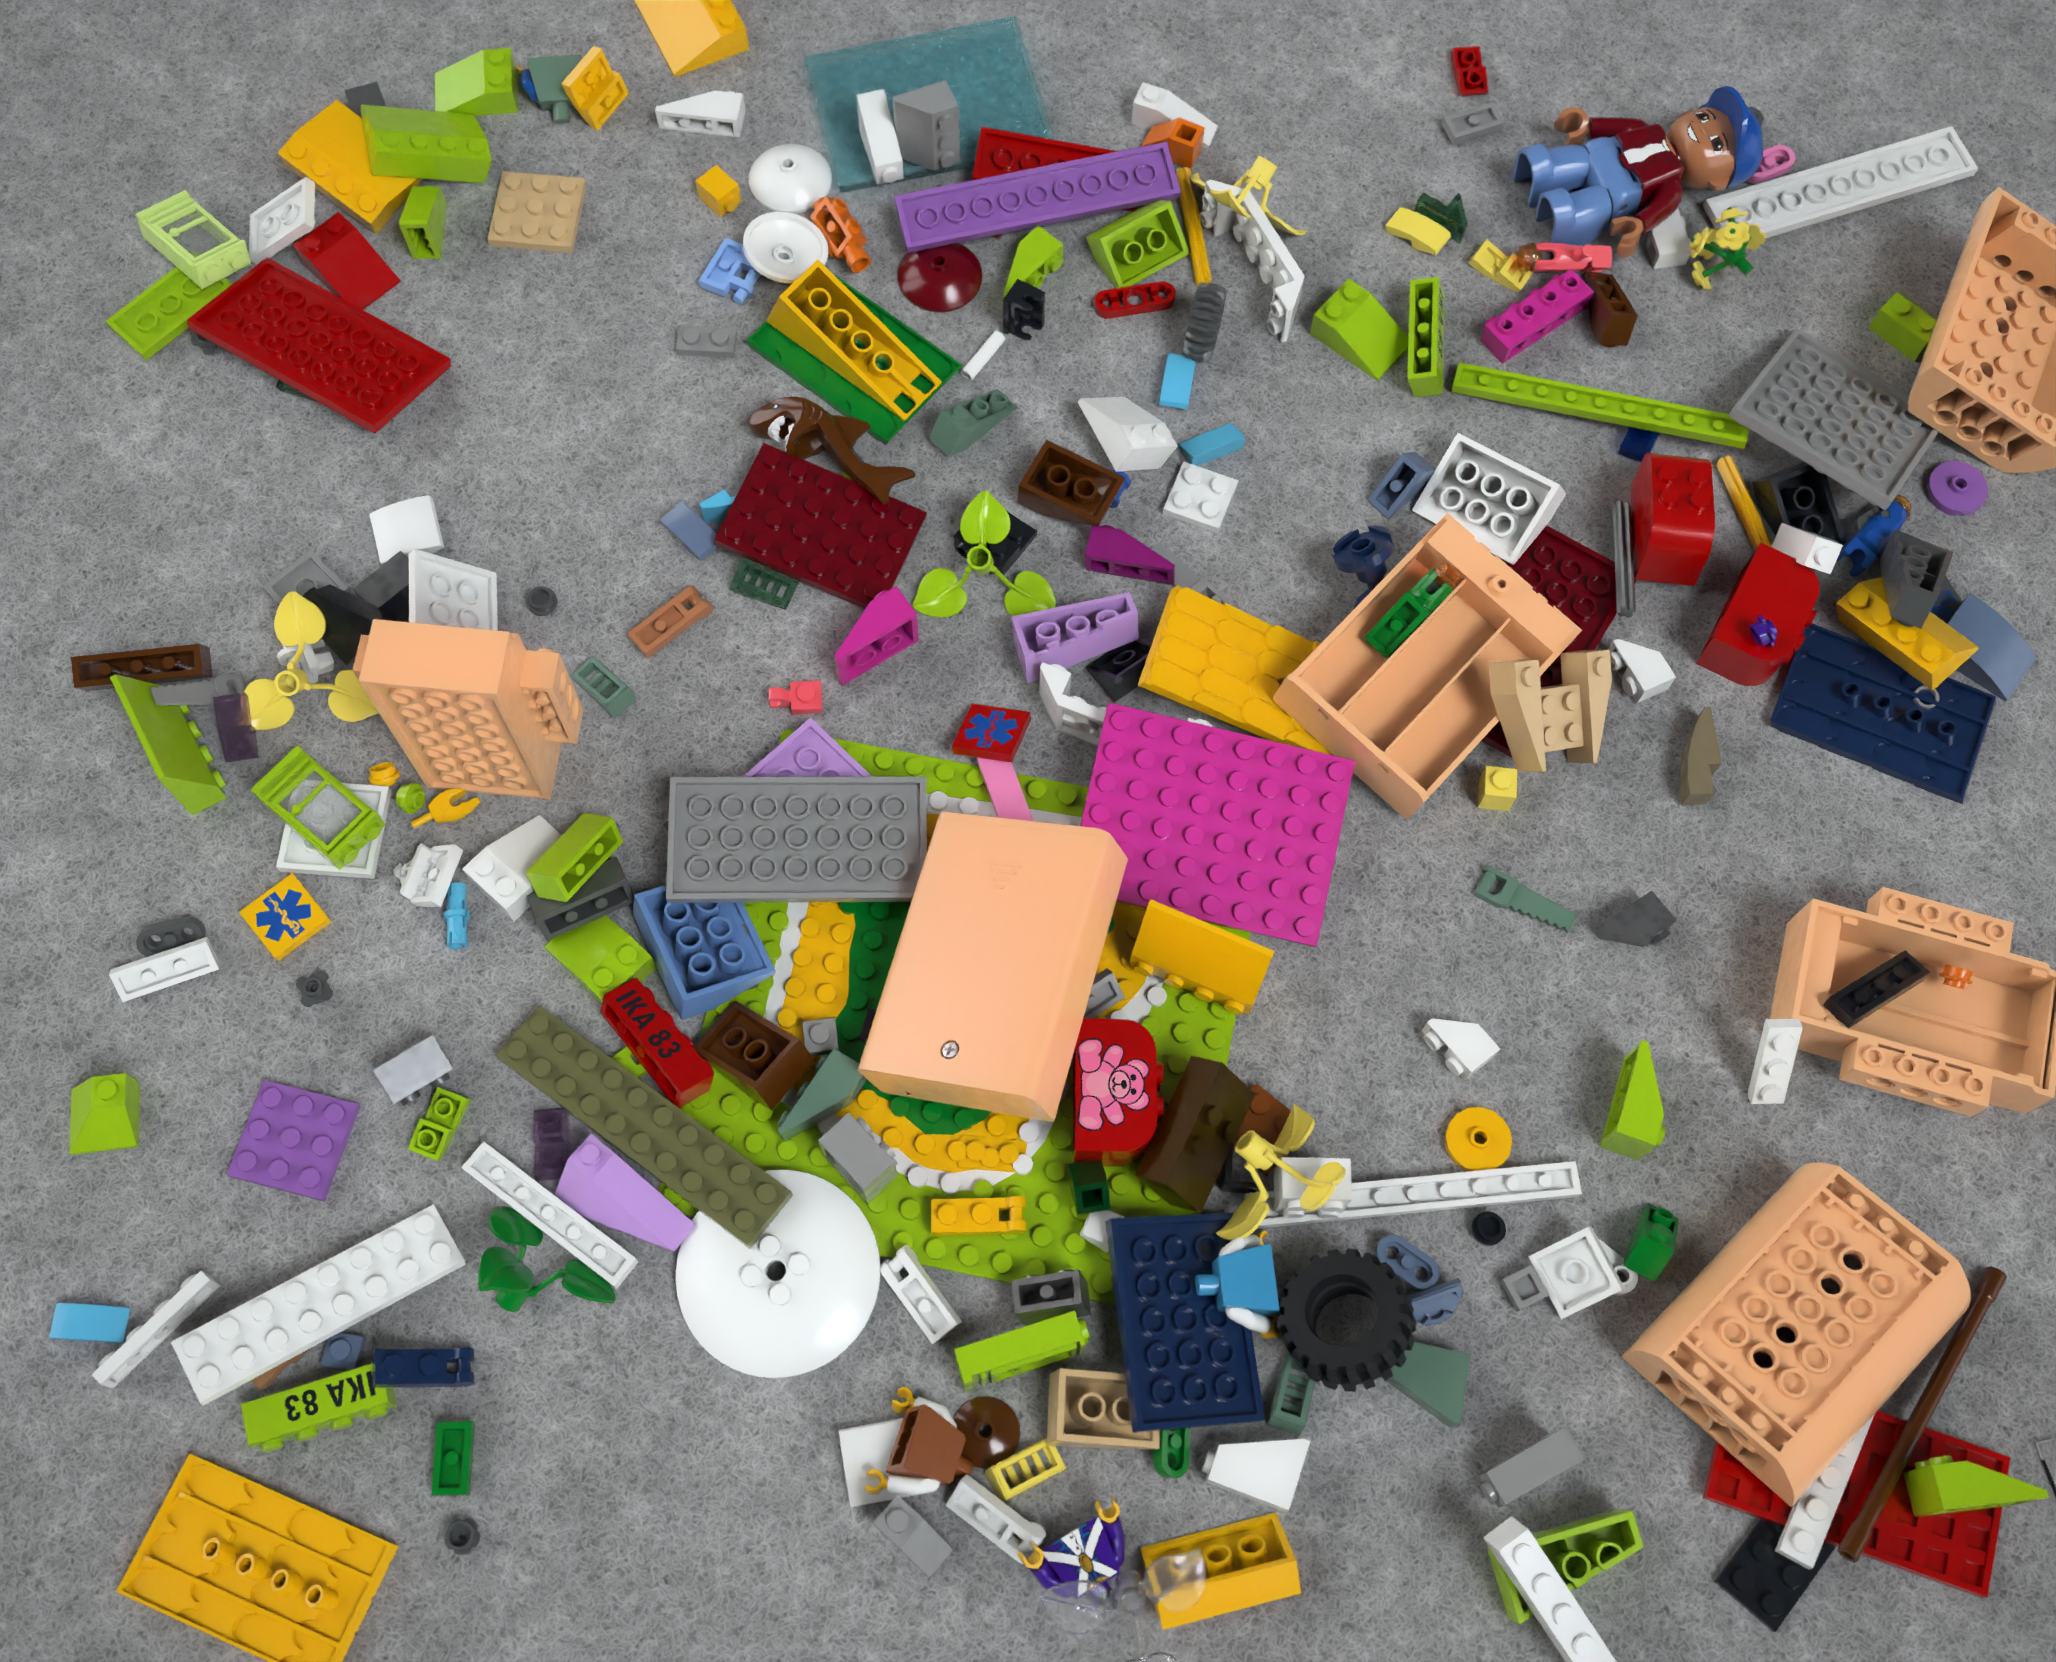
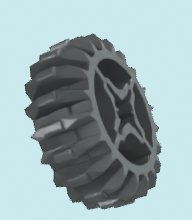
(1204, 322)

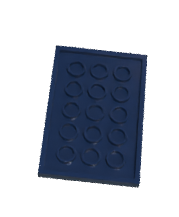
(1178, 1351)

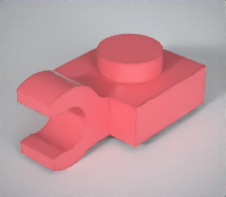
(803, 697)

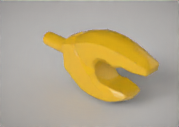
(442, 809)

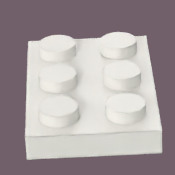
(282, 221)

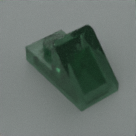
(1450, 217)

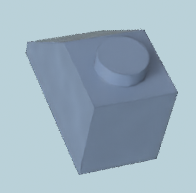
(1401, 483)

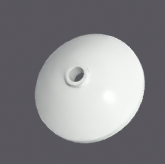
(790, 188)
(783, 245)

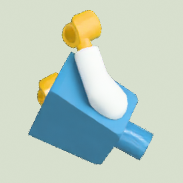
(1244, 1284)

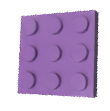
(293, 1140)

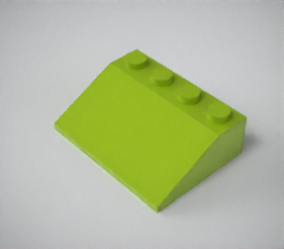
(425, 144)
(172, 746)

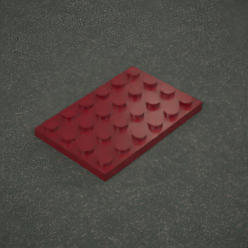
(819, 527)

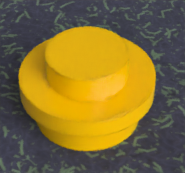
(383, 774)

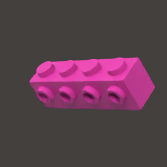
(1536, 315)

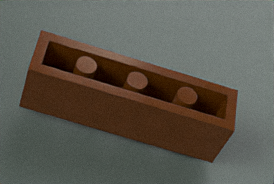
(147, 665)

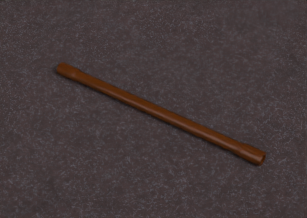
(1861, 1529)

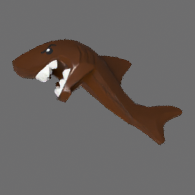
(819, 431)

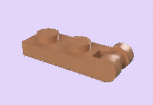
(669, 621)

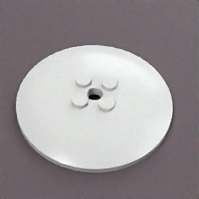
(790, 1322)

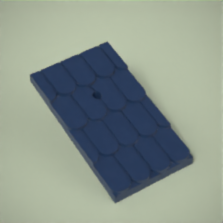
(1874, 702)

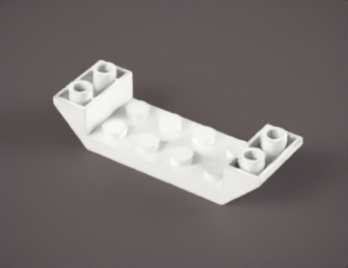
(1263, 248)
(1072, 713)

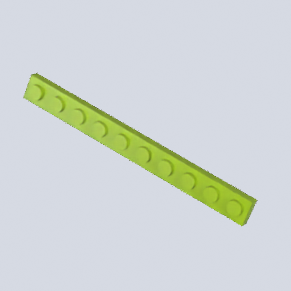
(1599, 405)

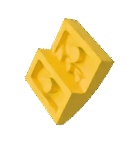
(595, 88)

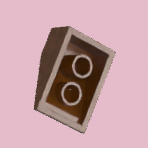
(1068, 486)
(754, 1054)

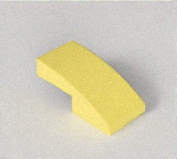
(1423, 232)
(1499, 267)

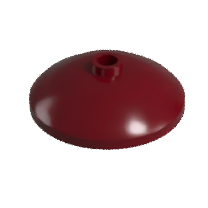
(940, 286)

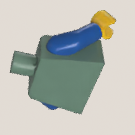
(543, 83)

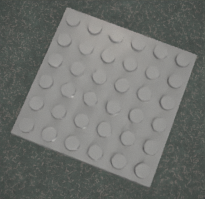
(1836, 418)

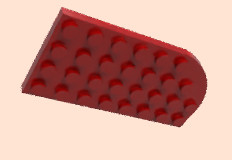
(1940, 1547)

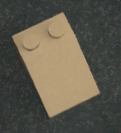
(1092, 1412)

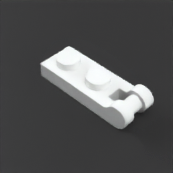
(920, 1295)
(994, 1518)

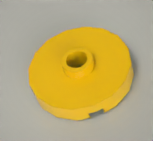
(1466, 1151)

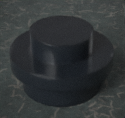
(1488, 1228)

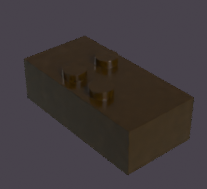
(1195, 1134)

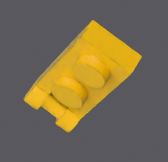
(977, 1216)

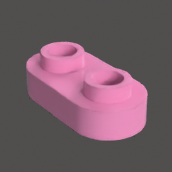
(1769, 168)

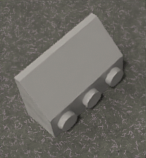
(928, 126)

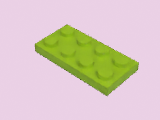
(162, 312)

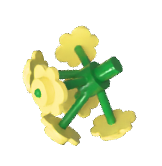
(1735, 236)

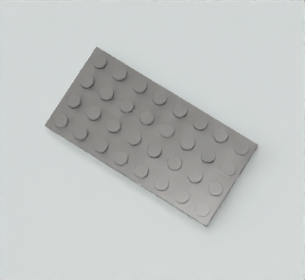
(795, 839)

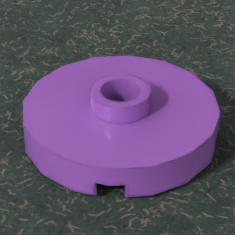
(1952, 499)

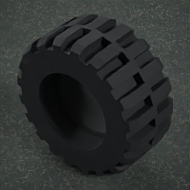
(1333, 1278)

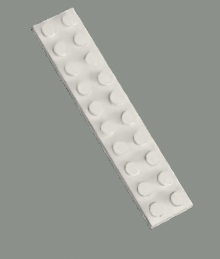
(1848, 184)

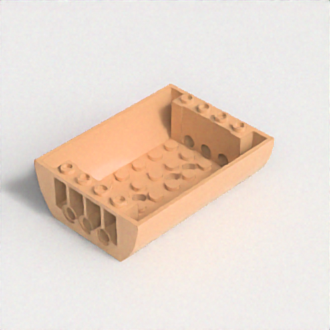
(2011, 408)
(1847, 1345)

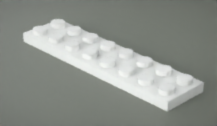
(317, 1304)

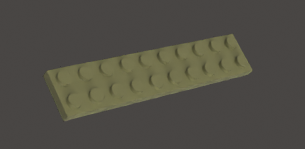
(645, 1126)

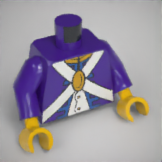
(1086, 1553)

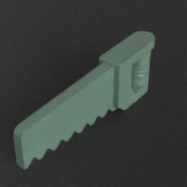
(1522, 900)

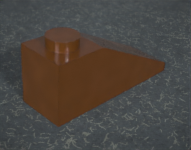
(1609, 310)

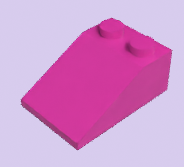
(880, 633)

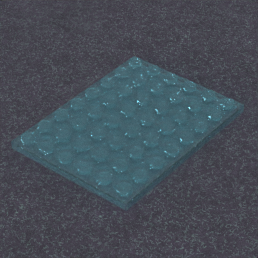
(979, 61)

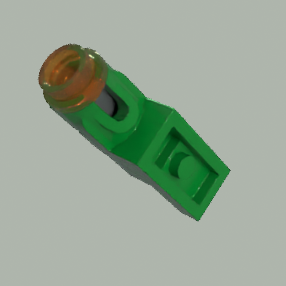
(1413, 608)

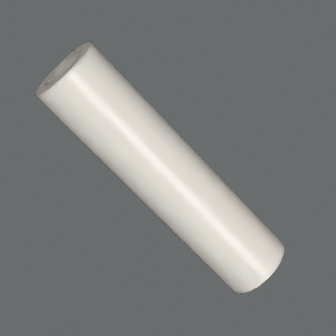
(983, 355)

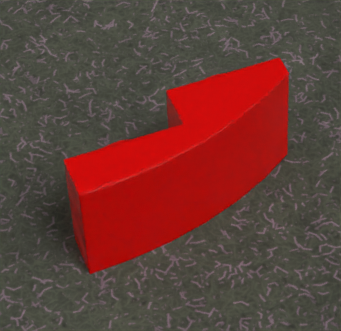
(1468, 71)

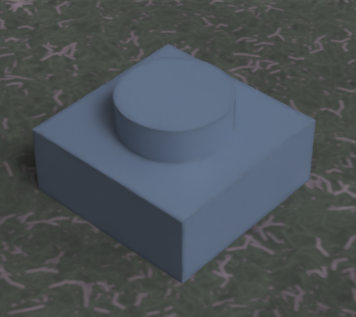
(343, 1352)

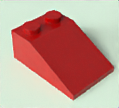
(346, 262)

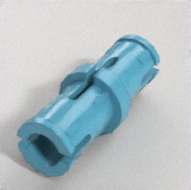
(456, 916)

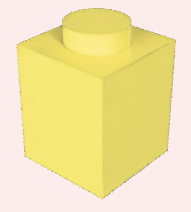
(1497, 788)

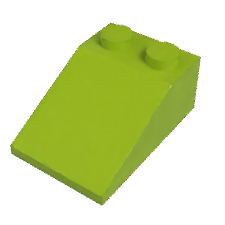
(479, 84)
(1359, 330)
(601, 956)
(1636, 1107)
(1952, 1486)

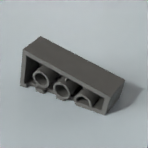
(1912, 577)

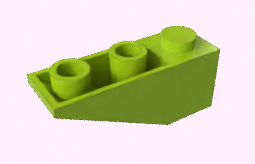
(1035, 258)

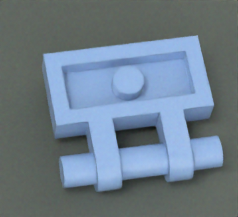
(724, 271)

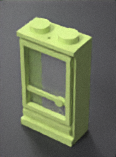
(193, 239)

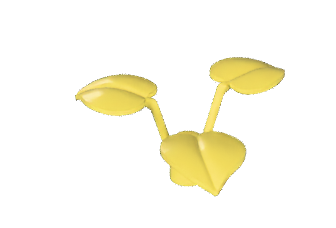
(1256, 177)
(301, 623)
(1262, 1155)

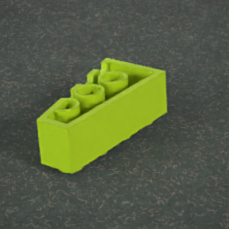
(1576, 1552)

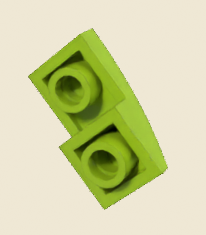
(440, 1124)

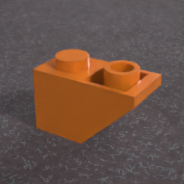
(1182, 137)

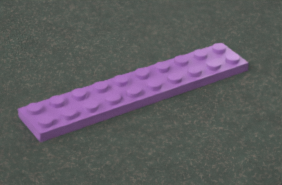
(1036, 197)

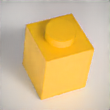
(718, 191)

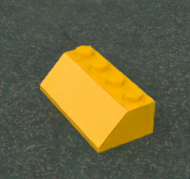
(1924, 653)
(1243, 1565)

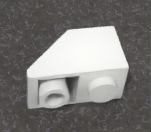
(1641, 669)
(1461, 1043)

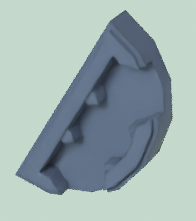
(1436, 1303)

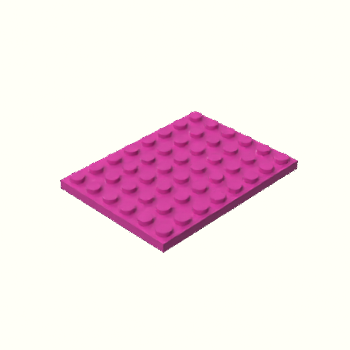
(1219, 821)

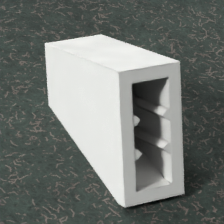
(879, 137)
(1807, 548)
(1258, 1470)

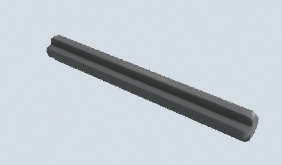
(1624, 559)

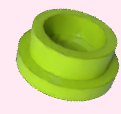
(410, 797)

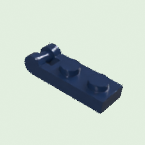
(422, 1368)

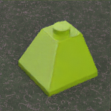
(104, 1114)

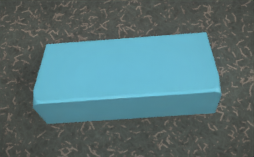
(1212, 444)

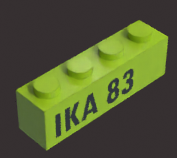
(1426, 337)
(313, 1407)

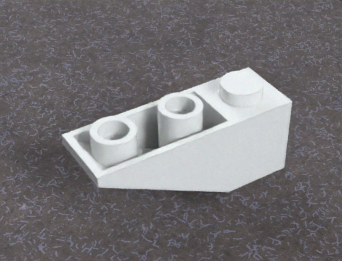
(1669, 243)

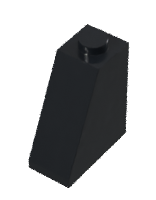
(345, 618)

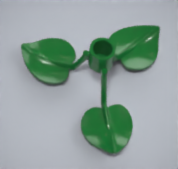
(514, 1280)

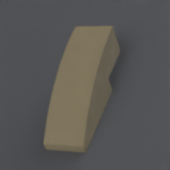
(1699, 761)

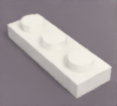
(164, 969)
(1774, 1061)

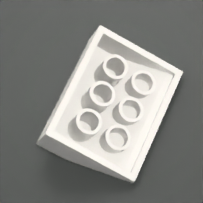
(1490, 498)

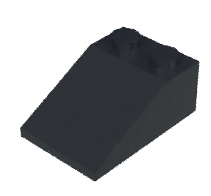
(1799, 499)

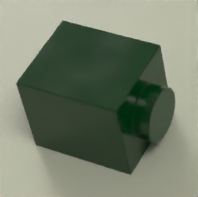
(1089, 1186)

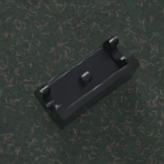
(1023, 307)

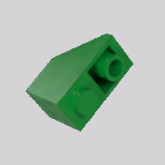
(1652, 1242)

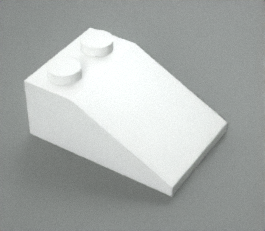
(1128, 433)
(502, 865)

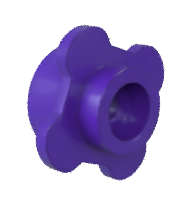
(1763, 632)

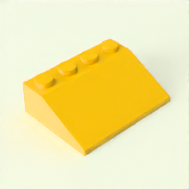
(694, 31)
(336, 157)
(1200, 958)

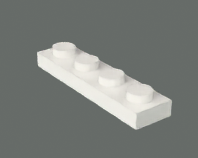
(147, 1337)

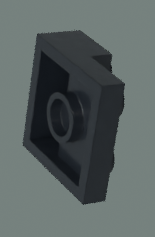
(1007, 551)

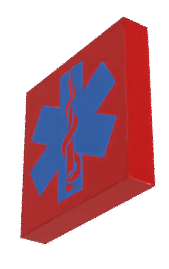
(991, 732)

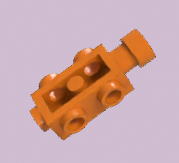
(841, 232)

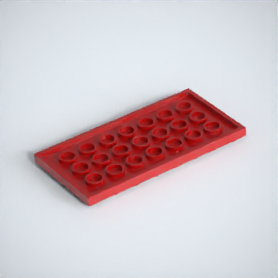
(320, 344)

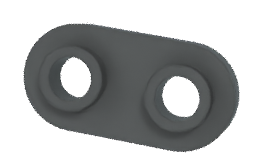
(171, 935)

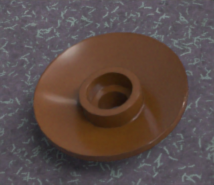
(1004, 1436)

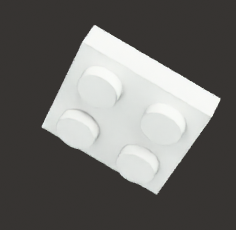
(1200, 497)
(1576, 1272)

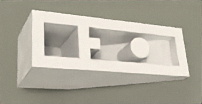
(1158, 105)
(706, 113)

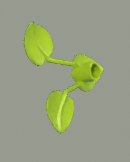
(982, 523)

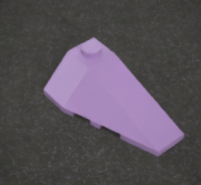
(615, 1195)

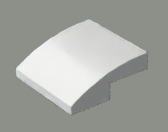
(406, 527)
(864, 1450)

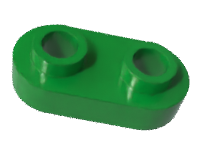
(1176, 1447)

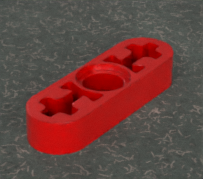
(1141, 291)

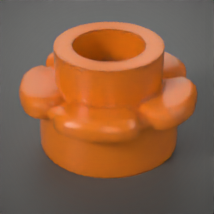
(1956, 976)

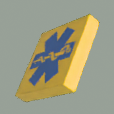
(285, 917)

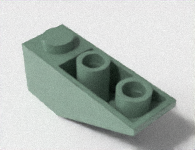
(969, 421)
(829, 1092)

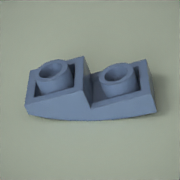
(690, 530)

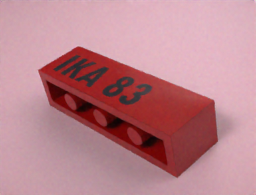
(657, 1042)

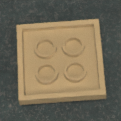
(537, 212)

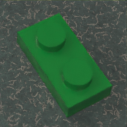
(453, 1458)

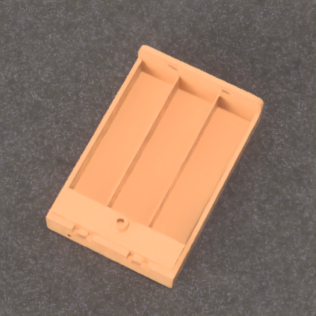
(1432, 699)

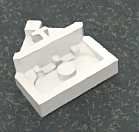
(428, 874)

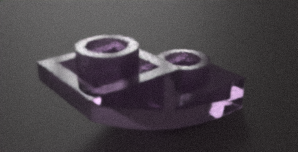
(235, 727)
(551, 1143)

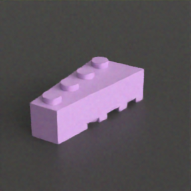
(1073, 632)

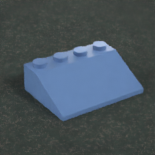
(701, 950)

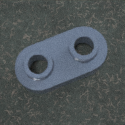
(1407, 1261)

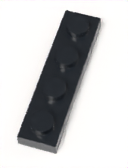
(1876, 989)

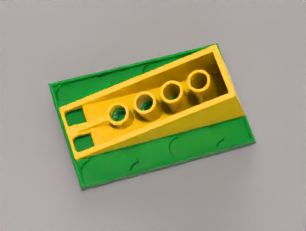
(872, 359)

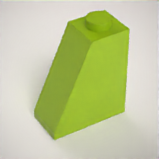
(424, 222)

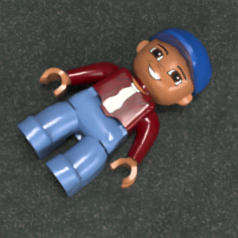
(1637, 168)

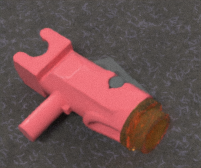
(1563, 257)

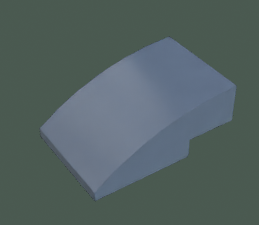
(2001, 653)

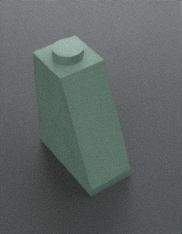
(1434, 1380)

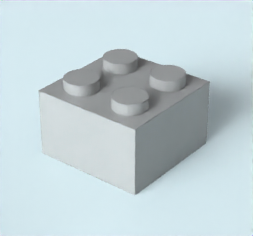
(859, 1157)

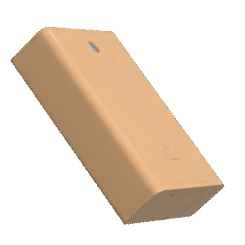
(995, 964)

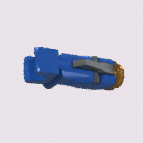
(1873, 533)

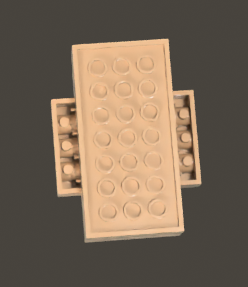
(471, 705)
(1936, 1039)

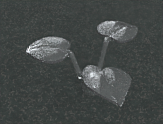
(1171, 1579)

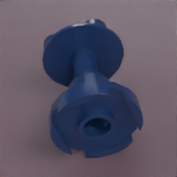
(1364, 555)

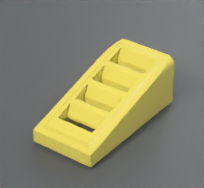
(999, 1483)

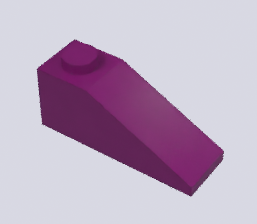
(1119, 554)

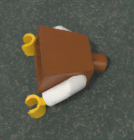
(924, 1451)

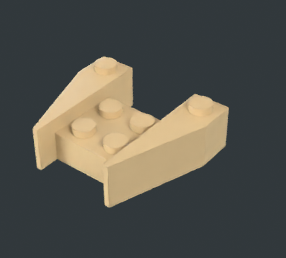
(1555, 715)

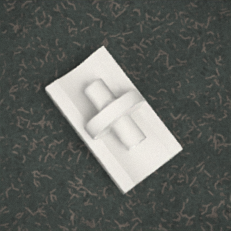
(311, 663)

